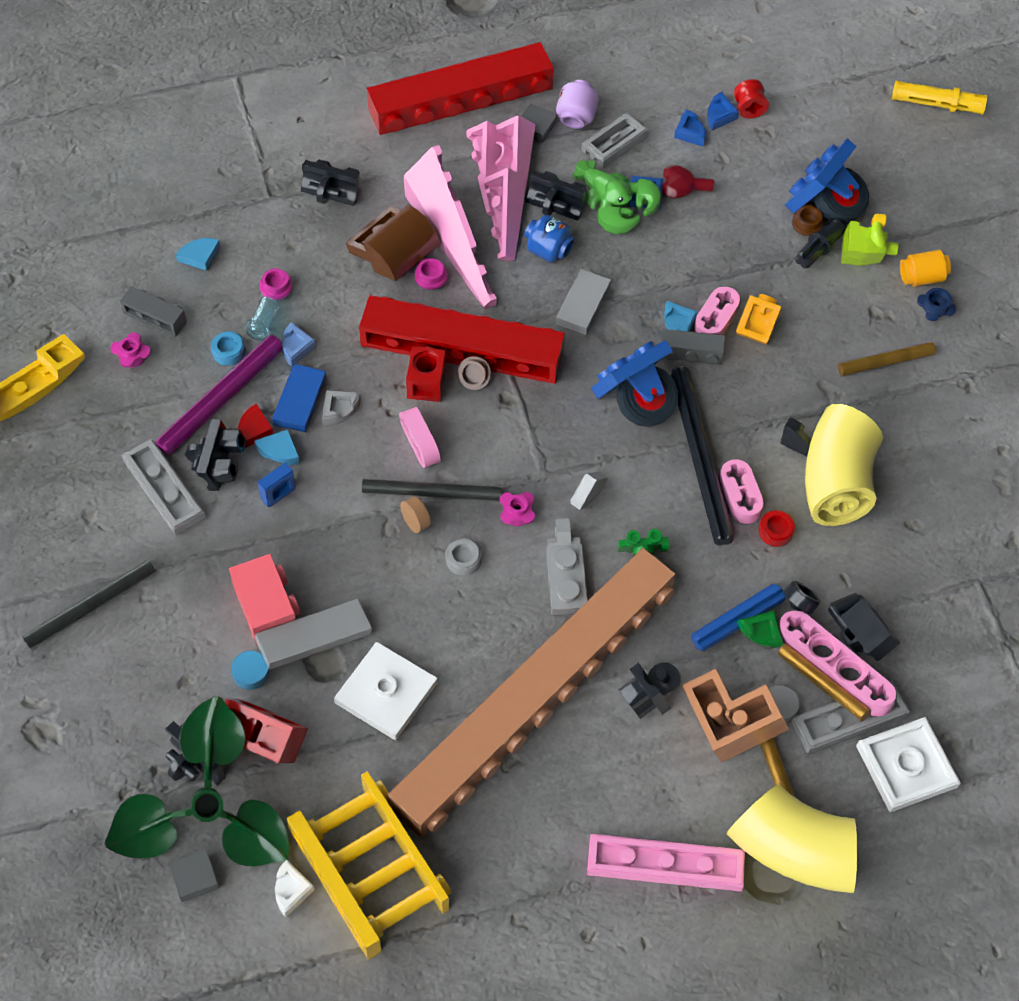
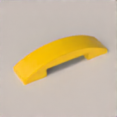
(40, 377)

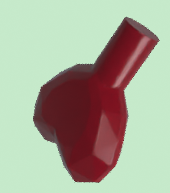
(682, 182)

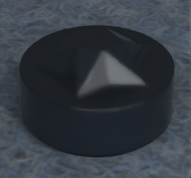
(801, 597)

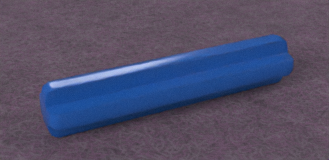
(727, 623)

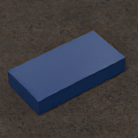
(299, 398)

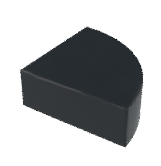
(795, 437)

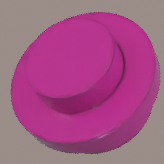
(430, 274)
(276, 284)

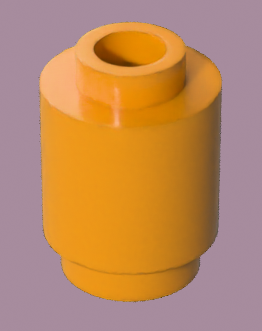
(925, 268)

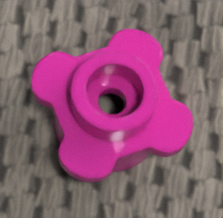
(133, 357)
(513, 516)

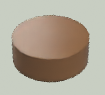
(415, 514)

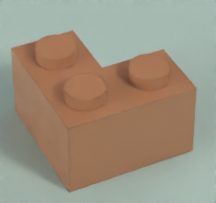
(730, 723)

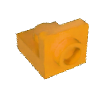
(759, 318)

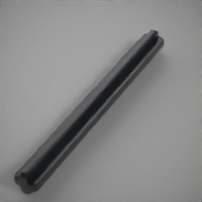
(702, 457)

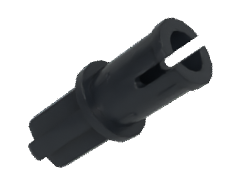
(820, 242)

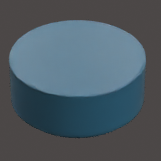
(228, 348)
(249, 670)

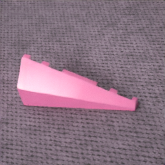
(503, 164)
(431, 193)

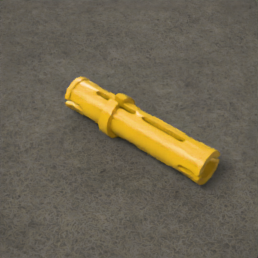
(939, 97)

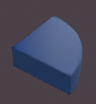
(721, 111)
(690, 129)

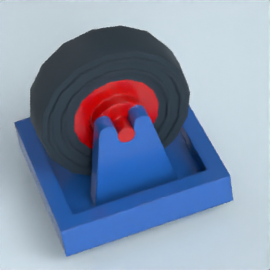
(832, 187)
(643, 390)

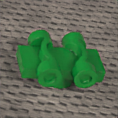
(635, 543)

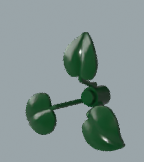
(251, 838)

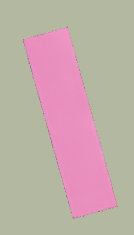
(666, 862)

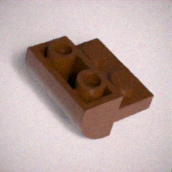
(395, 241)

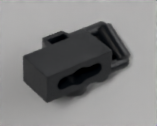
(862, 626)

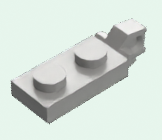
(565, 570)

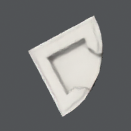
(291, 888)

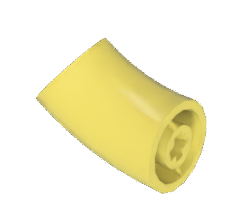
(842, 466)
(799, 841)

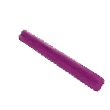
(219, 395)

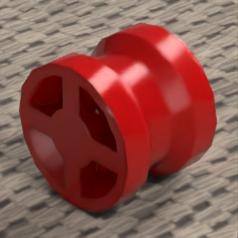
(751, 98)

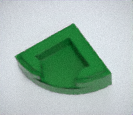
(762, 630)

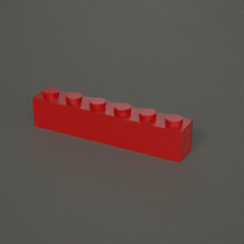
(460, 88)
(505, 345)

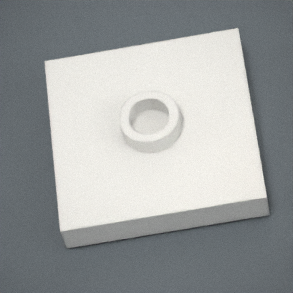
(385, 690)
(907, 764)

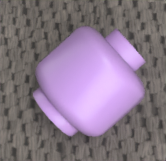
(577, 104)

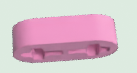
(722, 317)
(419, 437)
(747, 489)

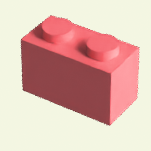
(262, 594)

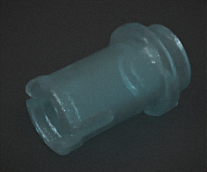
(259, 325)

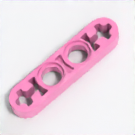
(840, 659)

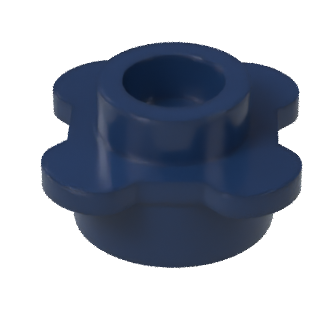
(935, 297)

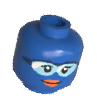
(549, 238)

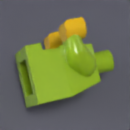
(865, 244)

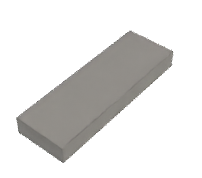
(163, 486)
(313, 634)
(835, 724)

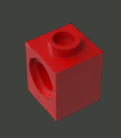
(426, 385)

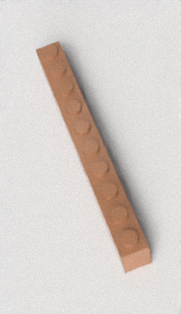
(531, 693)

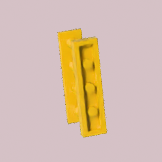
(349, 897)

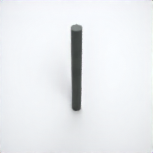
(431, 489)
(88, 604)

